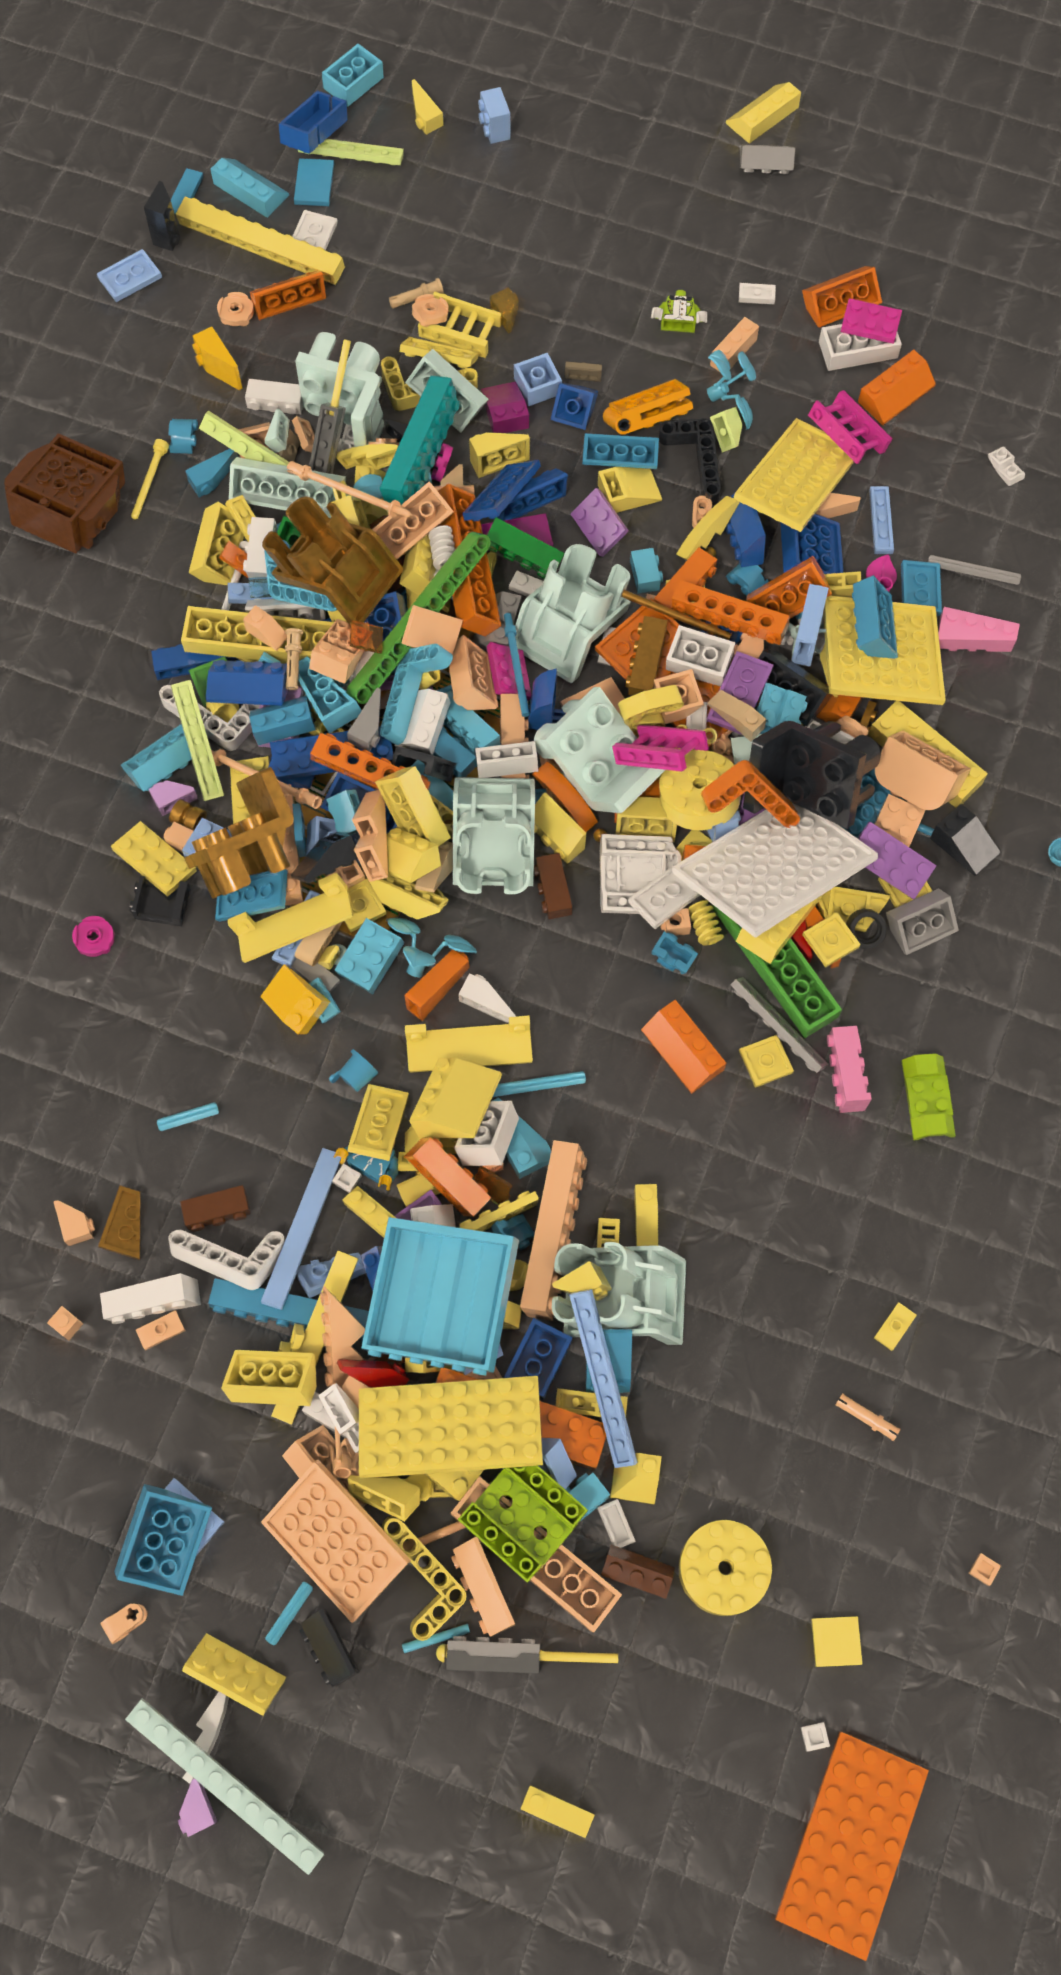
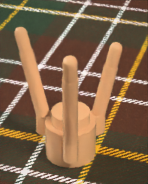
(723, 744)
(341, 1463)

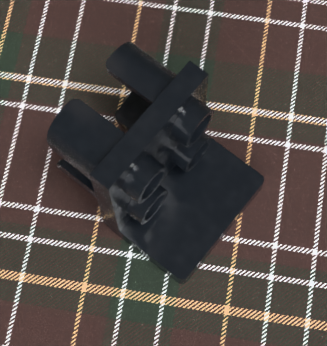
(815, 769)

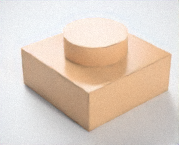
(984, 1569)

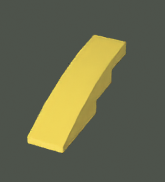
(368, 455)
(711, 523)

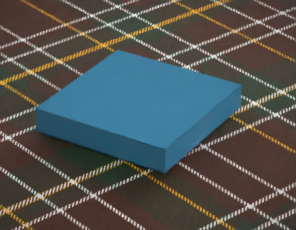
(299, 830)

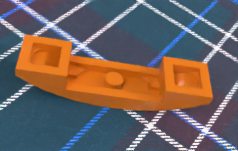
(566, 795)

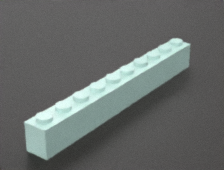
(225, 1786)

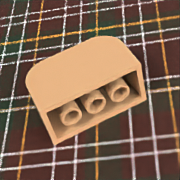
(919, 772)

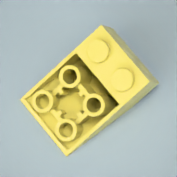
(628, 487)

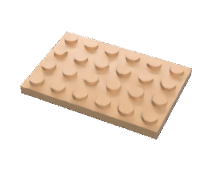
(335, 1541)

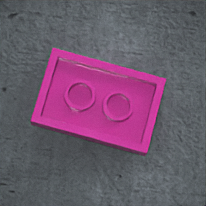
(871, 321)
(503, 671)

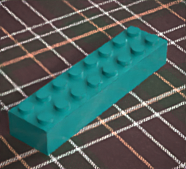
(421, 440)

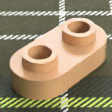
(699, 513)

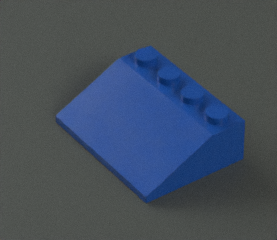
(817, 539)

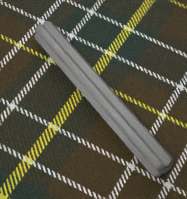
(976, 570)

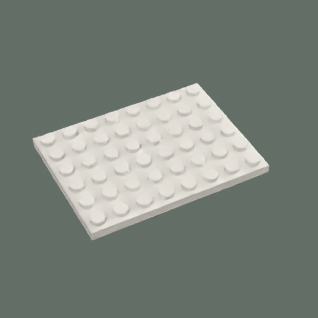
(772, 871)

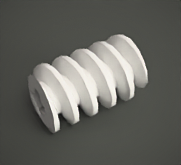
(441, 545)

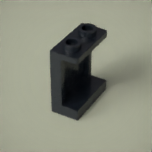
(435, 766)
(156, 907)

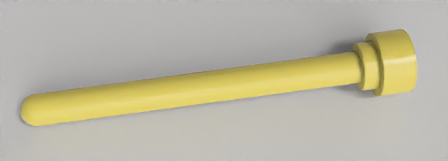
(160, 448)

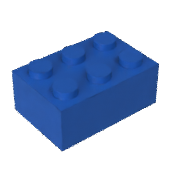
(540, 1355)

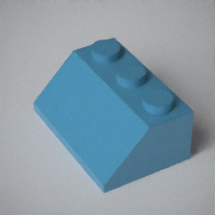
(283, 721)

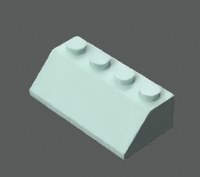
(469, 397)

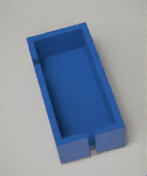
(313, 122)

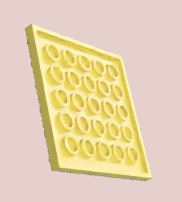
(909, 678)

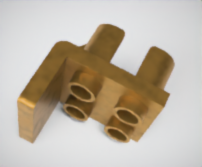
(334, 559)
(254, 843)

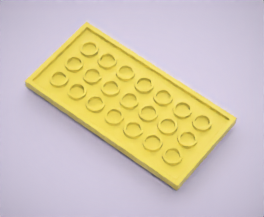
(795, 475)
(449, 1427)

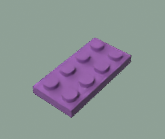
(743, 681)
(896, 861)

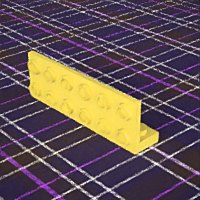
(295, 922)
(479, 1045)

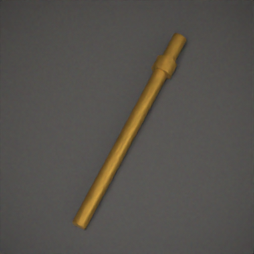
(711, 629)

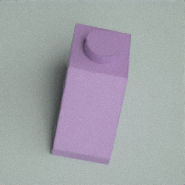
(168, 793)
(196, 1810)

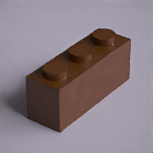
(553, 886)
(215, 1208)
(638, 1571)

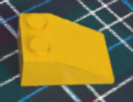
(215, 357)
(294, 1000)

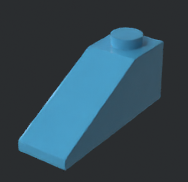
(209, 473)

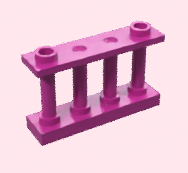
(858, 419)
(660, 757)

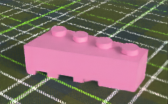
(974, 631)
(848, 1069)

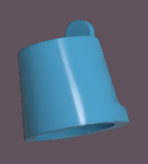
(355, 1072)

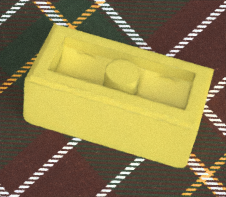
(415, 1188)

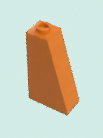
(436, 984)

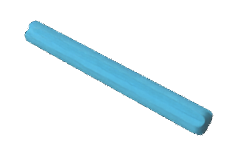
(540, 1083)

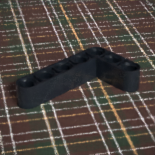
(700, 433)

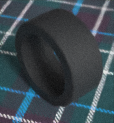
(881, 927)

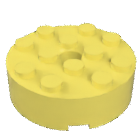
(682, 791)
(748, 1561)

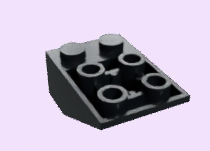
(325, 856)

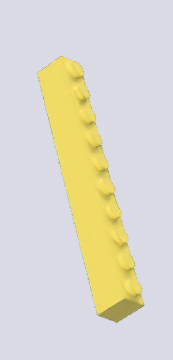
(259, 239)

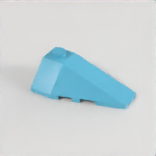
(527, 1149)

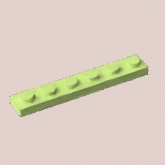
(359, 152)
(238, 440)
(197, 740)

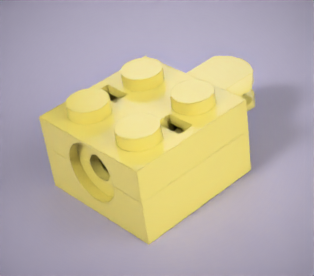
(350, 507)

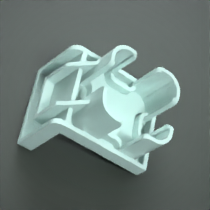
(359, 387)
(570, 612)
(584, 752)
(493, 833)
(644, 1292)

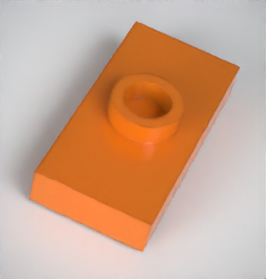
(234, 557)

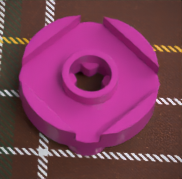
(442, 462)
(96, 947)

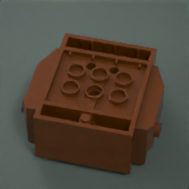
(64, 492)

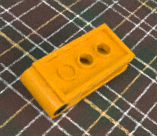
(648, 407)

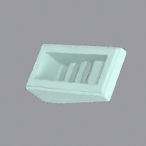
(278, 433)

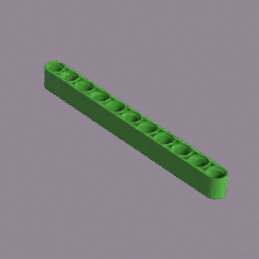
(438, 598)

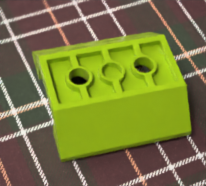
(510, 1531)

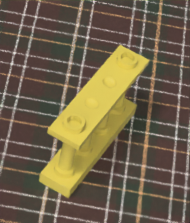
(451, 337)

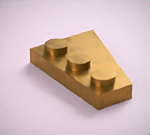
(123, 1225)

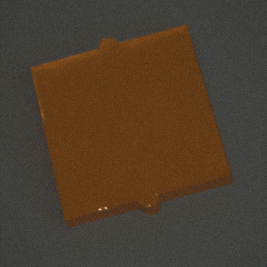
(366, 636)
(497, 1187)

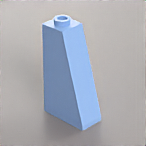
(809, 625)

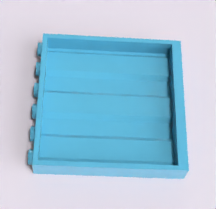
(440, 1295)

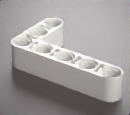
(209, 720)
(226, 1264)

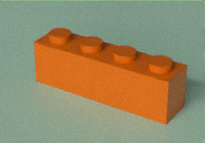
(694, 571)

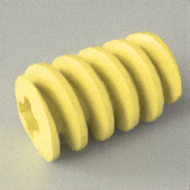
(704, 924)

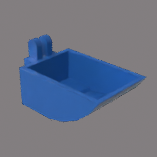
(543, 700)

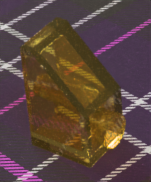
(506, 304)

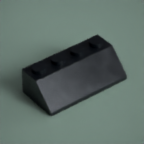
(794, 678)

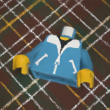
(376, 1169)

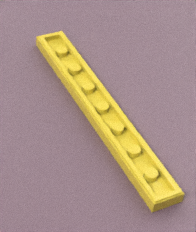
(337, 1284)

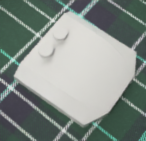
(630, 865)

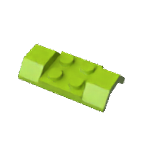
(928, 1096)

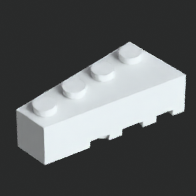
(150, 1298)

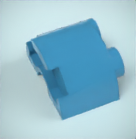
(182, 435)
(747, 577)
(672, 954)
(516, 1227)

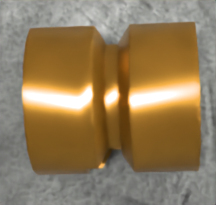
(186, 815)

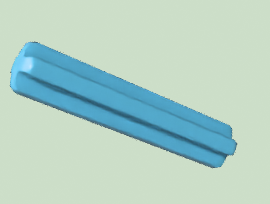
(187, 1116)
(289, 1613)

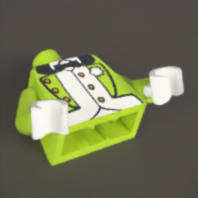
(679, 313)

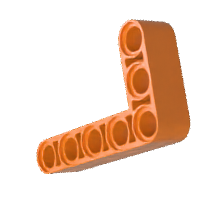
(744, 778)

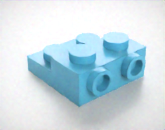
(781, 705)

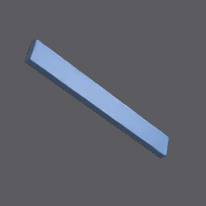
(301, 1230)
(603, 1378)

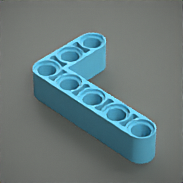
(293, 594)
(406, 686)

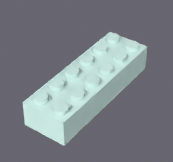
(274, 487)

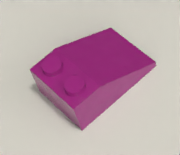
(506, 408)

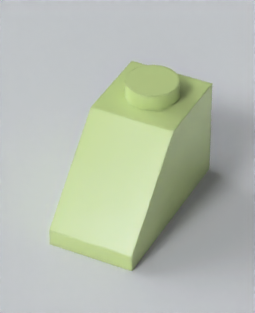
(727, 428)

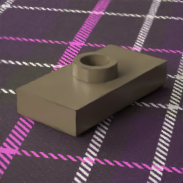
(583, 371)
(292, 446)

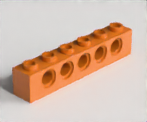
(739, 609)
(357, 771)

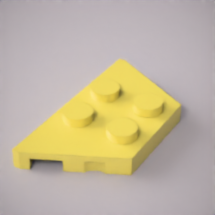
(847, 901)

